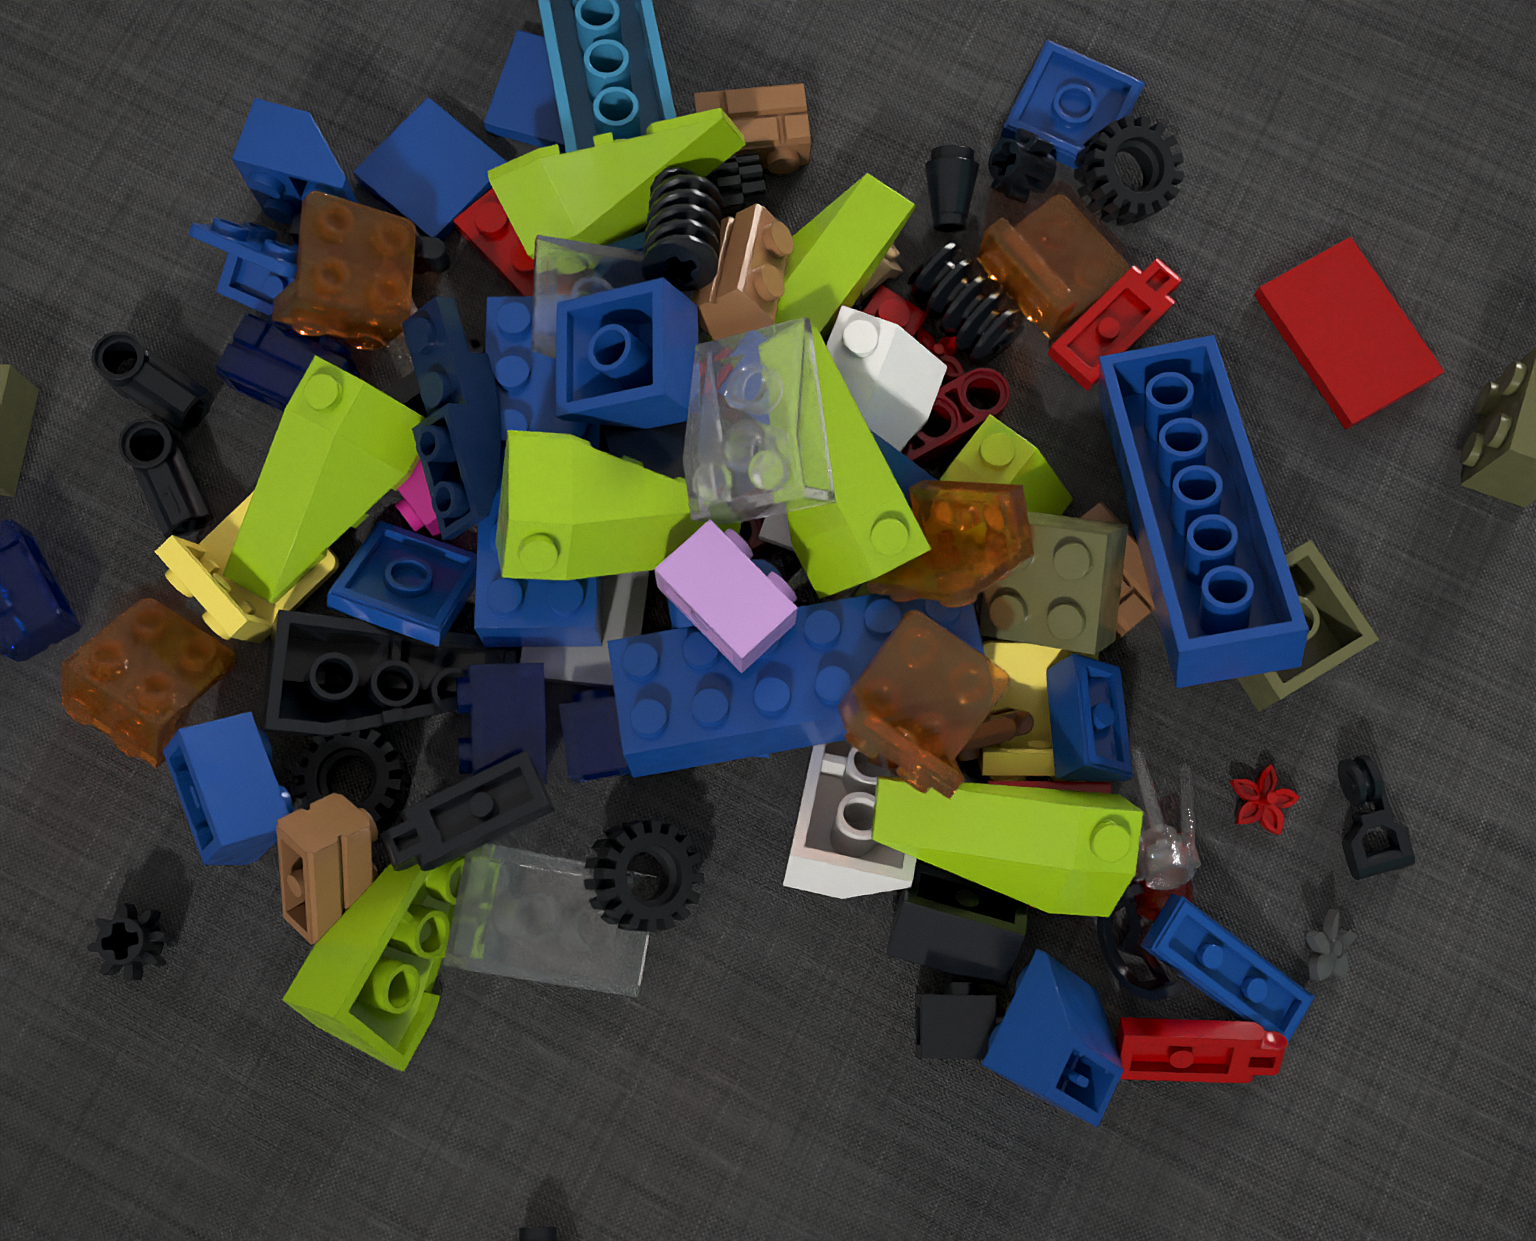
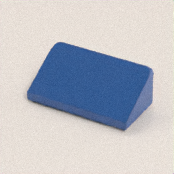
(1088, 720)

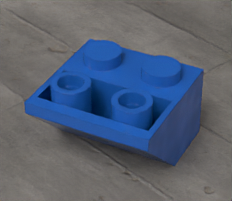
(286, 159)
(228, 788)
(1057, 1041)

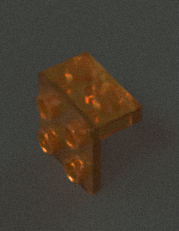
(1051, 263)
(350, 273)
(974, 540)
(142, 677)
(922, 702)

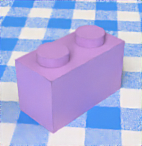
(727, 594)

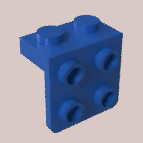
(255, 262)

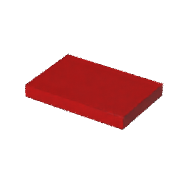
(1348, 333)

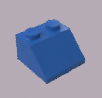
(626, 356)

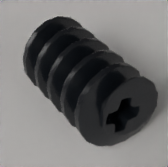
(682, 230)
(964, 304)

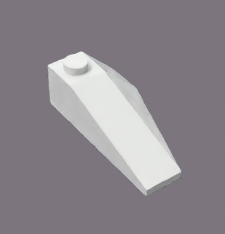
(889, 380)
(833, 830)

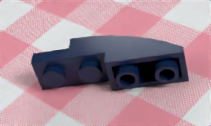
(463, 430)

